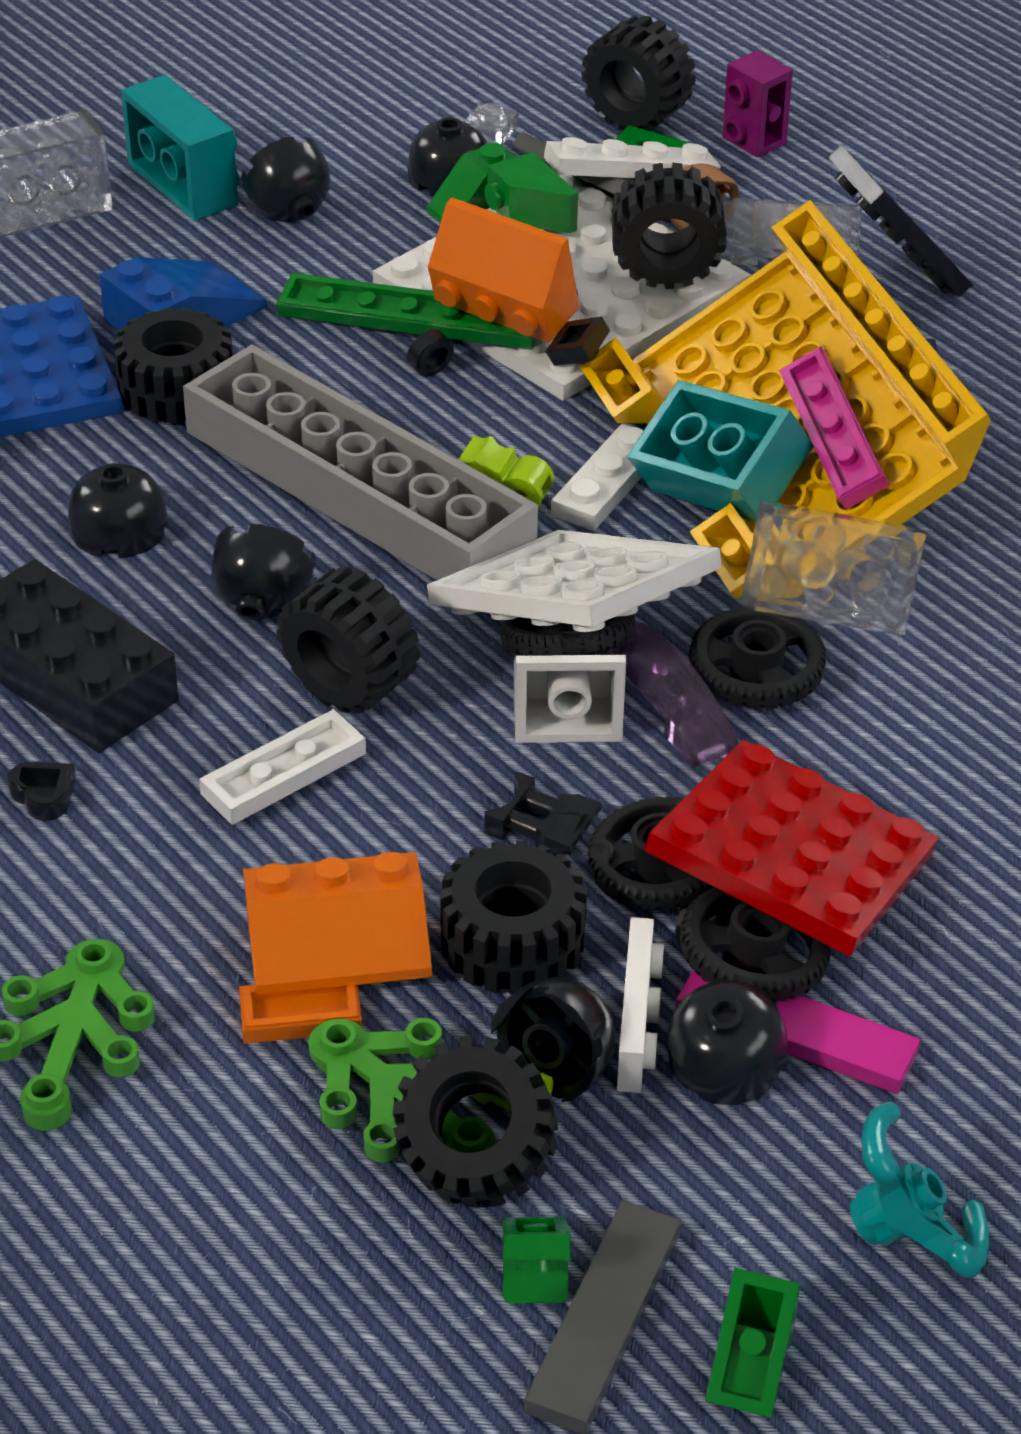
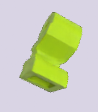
(524, 475)

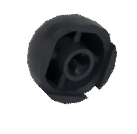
(438, 149)
(288, 179)
(116, 511)
(260, 569)
(560, 1030)
(727, 1042)

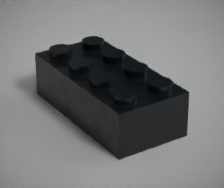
(79, 658)

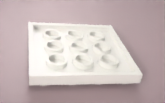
(574, 579)

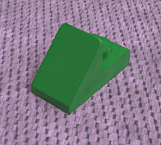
(535, 1259)
(753, 1342)

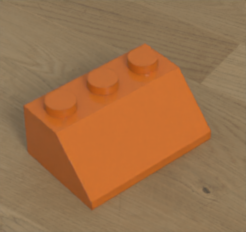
(503, 271)
(337, 923)

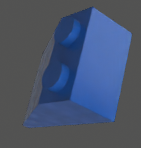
(161, 283)

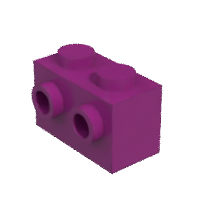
(757, 103)

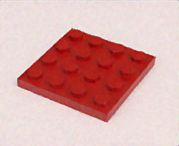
(793, 846)

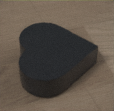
(42, 788)

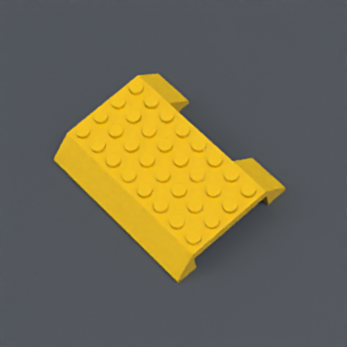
(808, 298)

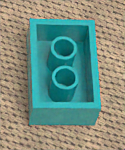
(180, 147)
(720, 449)

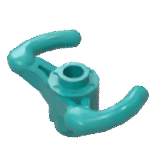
(911, 1201)

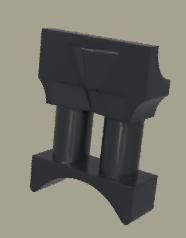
(564, 817)

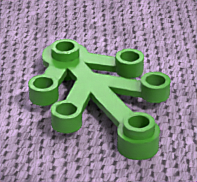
(89, 970)
(345, 1048)

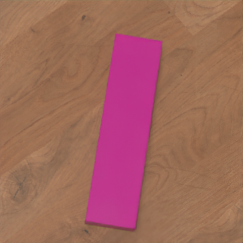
(834, 428)
(841, 1040)

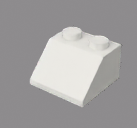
(569, 698)

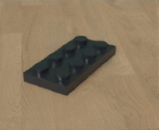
(897, 223)

